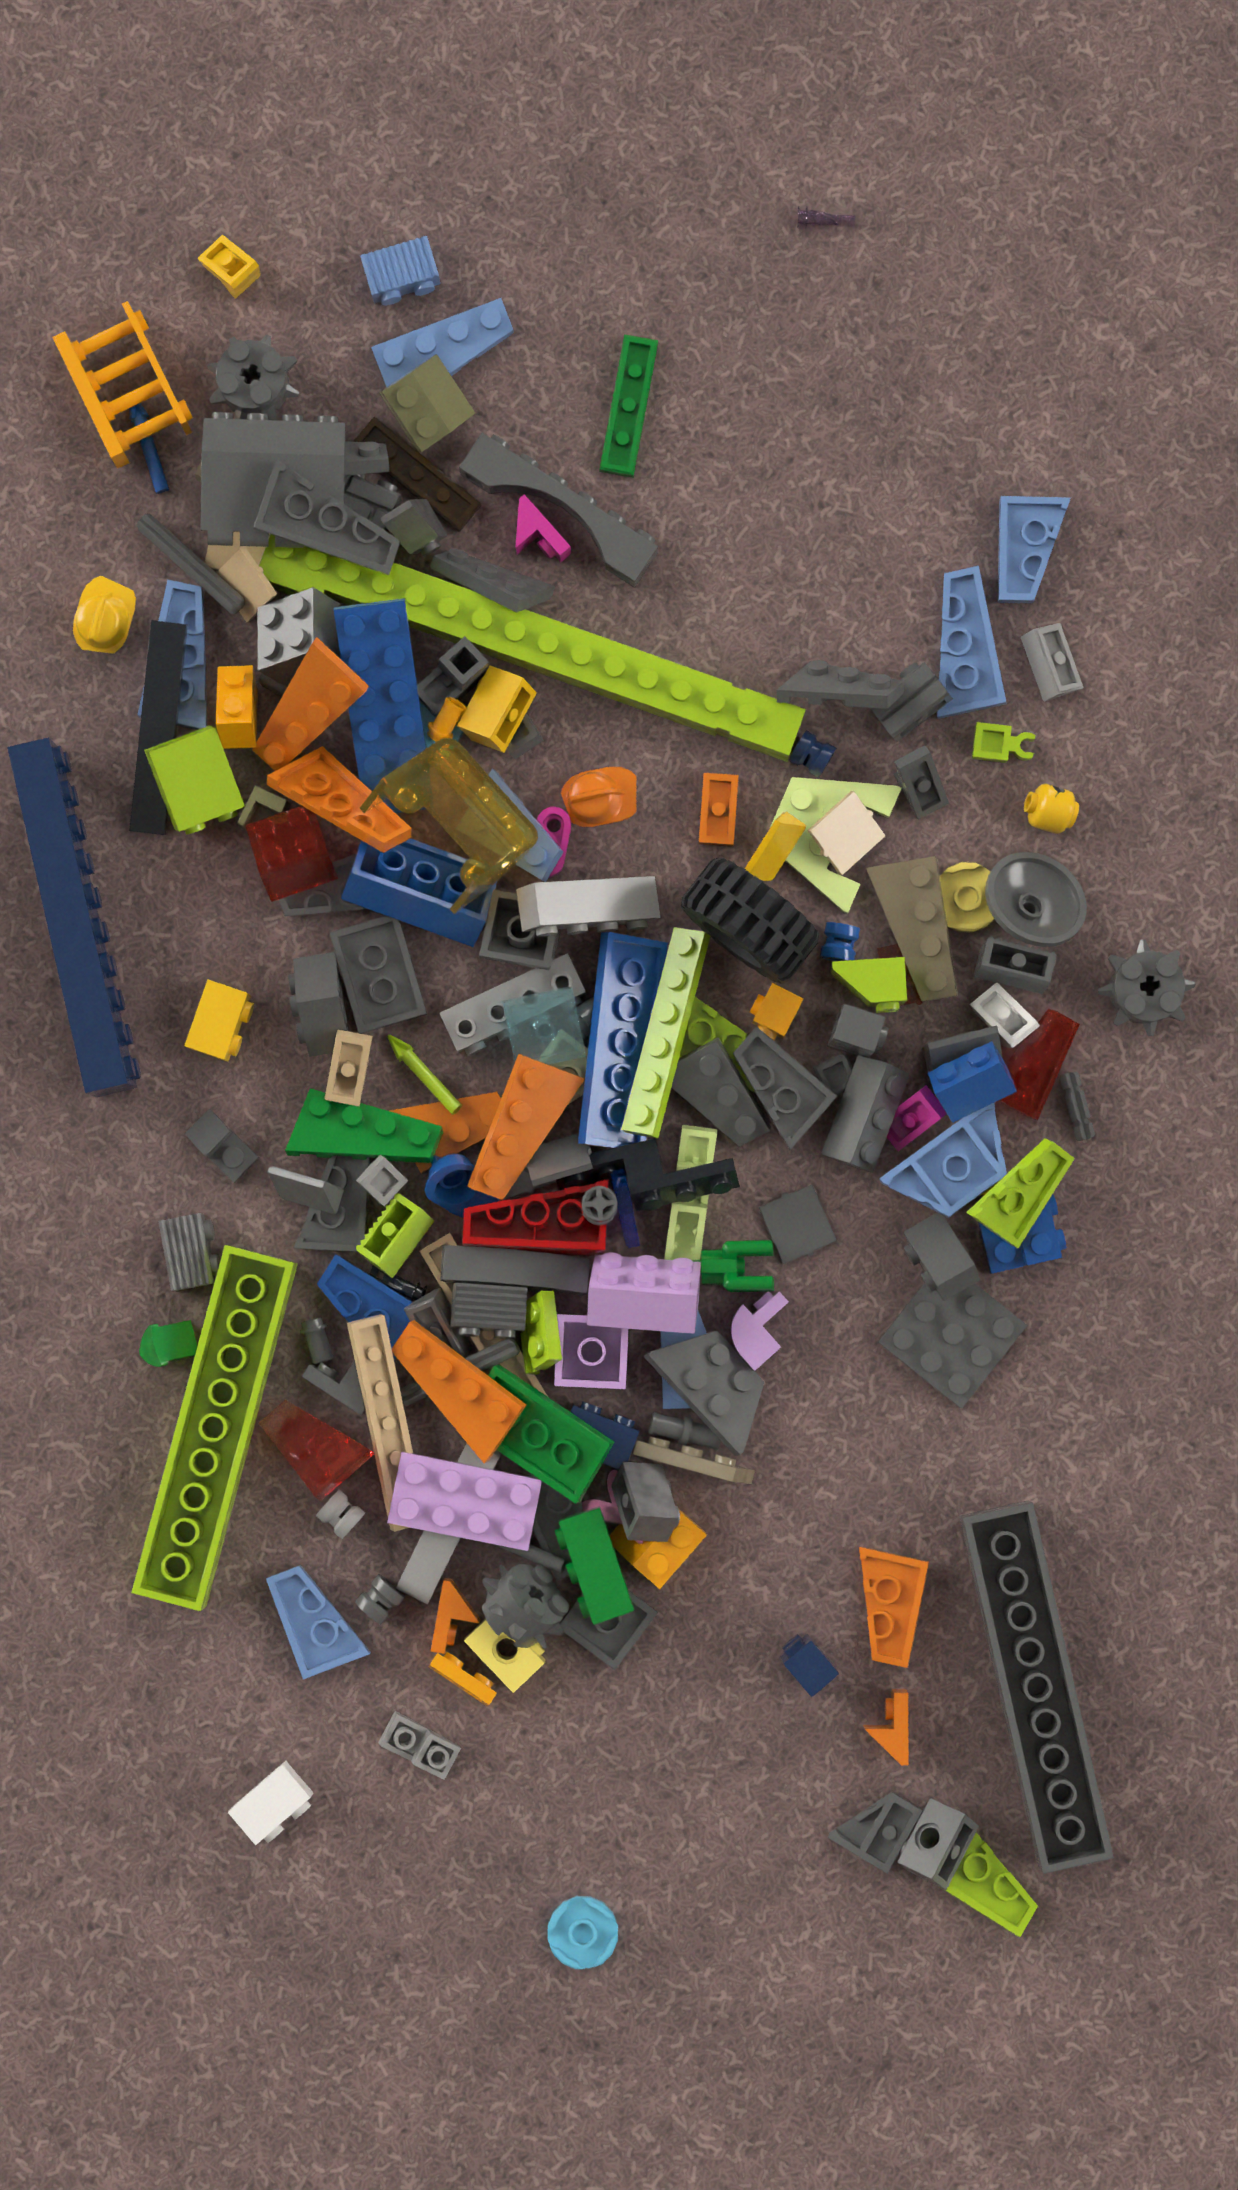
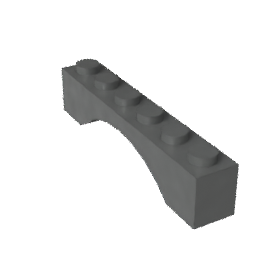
(502, 471)

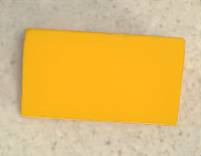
(775, 847)

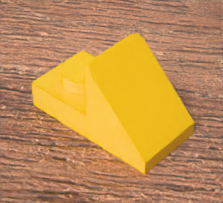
(230, 265)

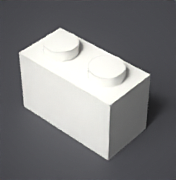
(271, 1803)

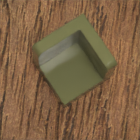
(260, 806)

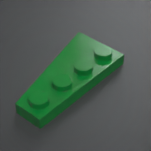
(360, 1132)

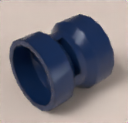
(812, 754)

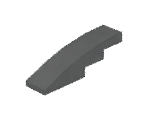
(515, 1269)

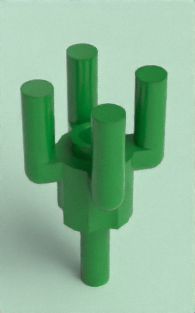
(727, 1266)

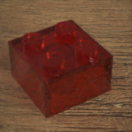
(291, 852)

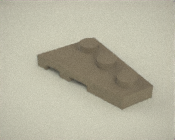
(692, 1459)

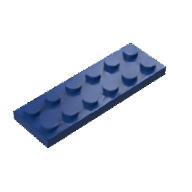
(388, 715)
(621, 1012)

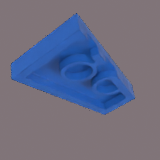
(363, 1296)

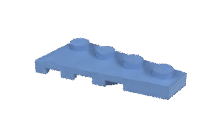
(454, 340)
(967, 646)

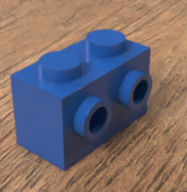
(972, 1081)

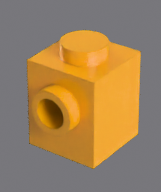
(775, 1011)

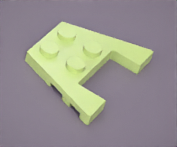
(808, 802)

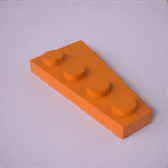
(336, 795)
(523, 1119)
(462, 1392)

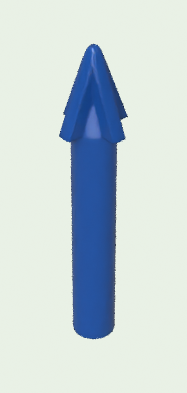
(138, 416)

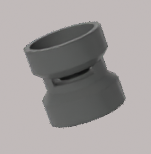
(385, 1593)

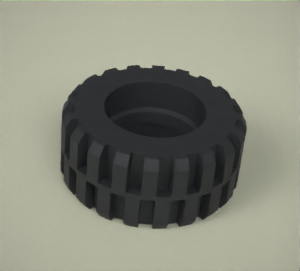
(750, 920)

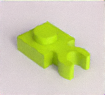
(995, 743)

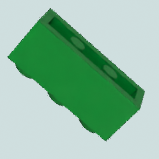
(594, 1566)

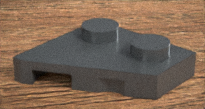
(879, 1830)

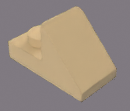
(348, 1067)

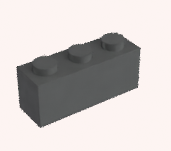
(858, 1032)
(865, 1113)

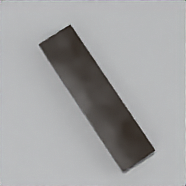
(422, 477)

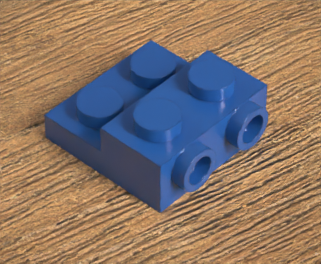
(1039, 1245)

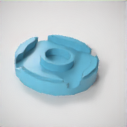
(590, 1924)

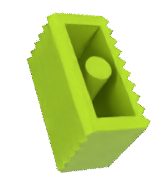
(395, 1235)

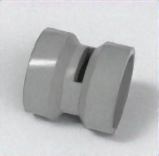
(334, 1508)

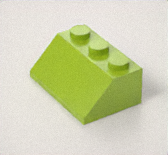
(874, 981)

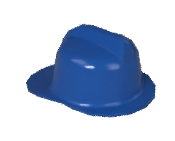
(449, 1182)

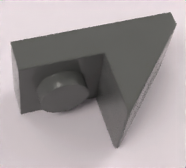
(920, 782)
(221, 1145)
(346, 1391)

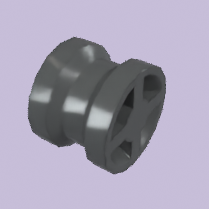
(599, 1198)

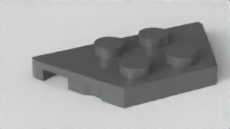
(713, 1384)

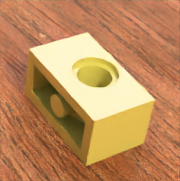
(510, 1670)

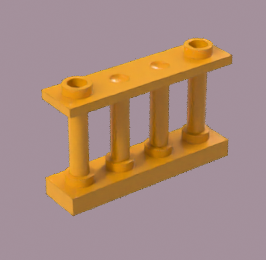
(104, 412)

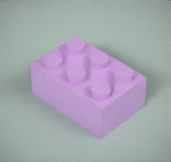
(644, 1293)

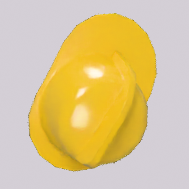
(103, 615)

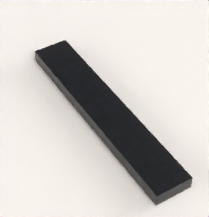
(158, 720)

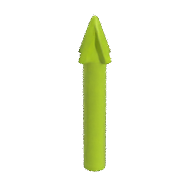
(405, 1053)

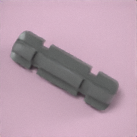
(1077, 1106)

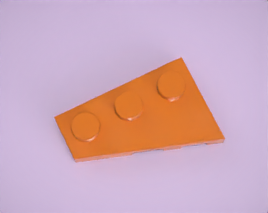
(460, 1130)
(893, 1603)

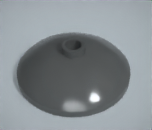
(1044, 889)

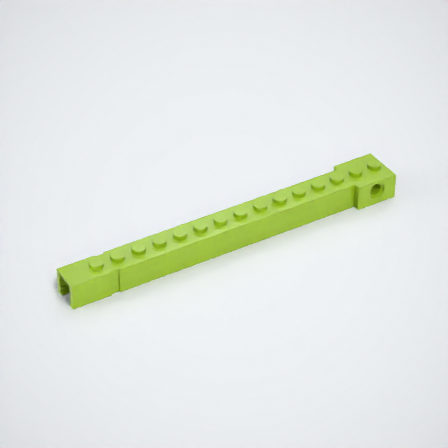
(548, 648)

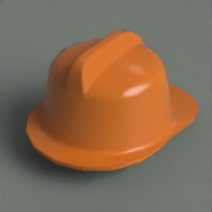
(600, 796)

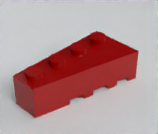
(537, 1224)

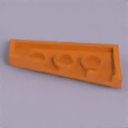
(311, 703)

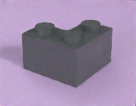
(317, 1002)

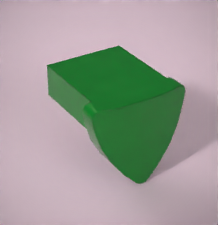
(168, 1343)

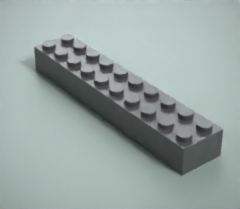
(1036, 1687)

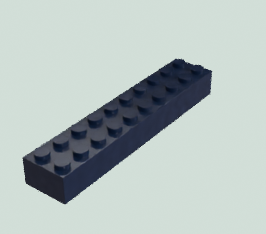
(73, 917)

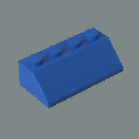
(416, 887)

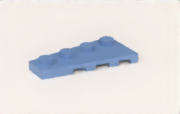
(185, 605)

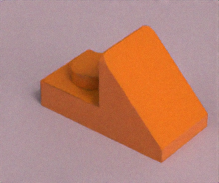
(451, 1606)
(894, 1736)

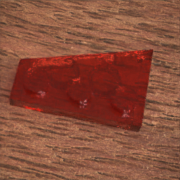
(1038, 1062)
(314, 1448)

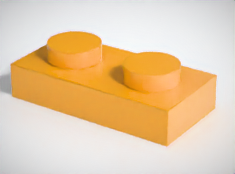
(476, 1686)

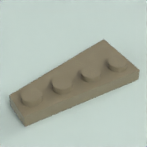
(917, 916)

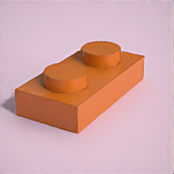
(718, 809)

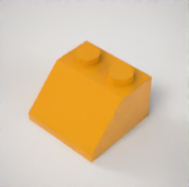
(660, 1559)

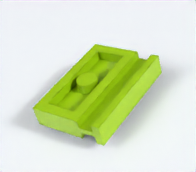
(541, 1333)

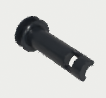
(401, 1285)

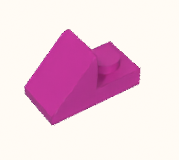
(533, 525)
(914, 1117)

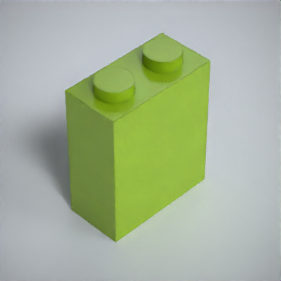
(195, 779)

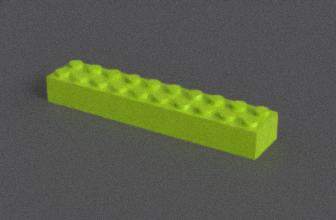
(214, 1428)

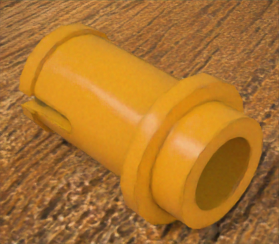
(446, 719)

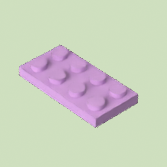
(464, 1501)

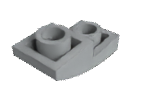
(419, 1745)

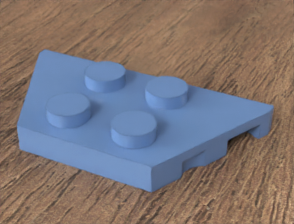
(953, 1165)

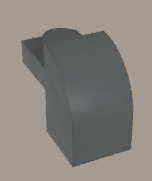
(454, 677)

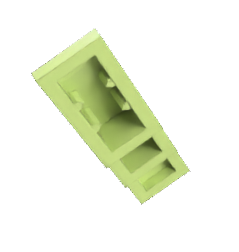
(689, 1218)

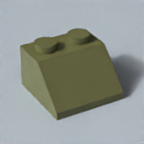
(427, 403)

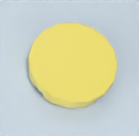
(966, 908)

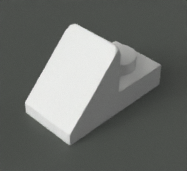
(1001, 1009)

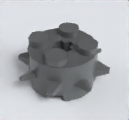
(243, 361)
(1132, 1002)
(524, 1604)

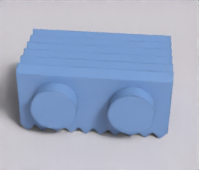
(401, 271)

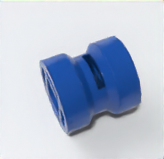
(839, 950)

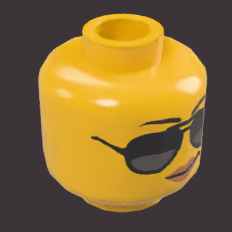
(1051, 808)

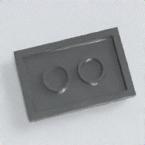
(378, 973)

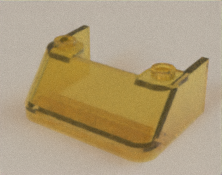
(466, 806)

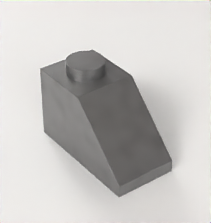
(415, 526)

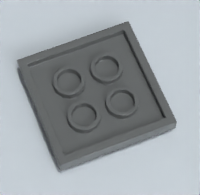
(953, 1340)

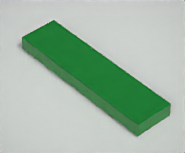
(628, 406)

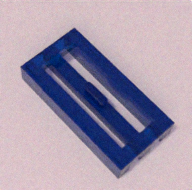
(625, 1208)

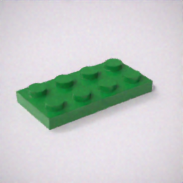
(551, 1440)

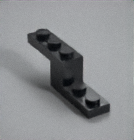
(646, 1176)

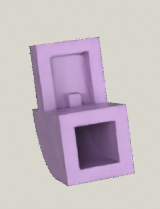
(748, 1333)

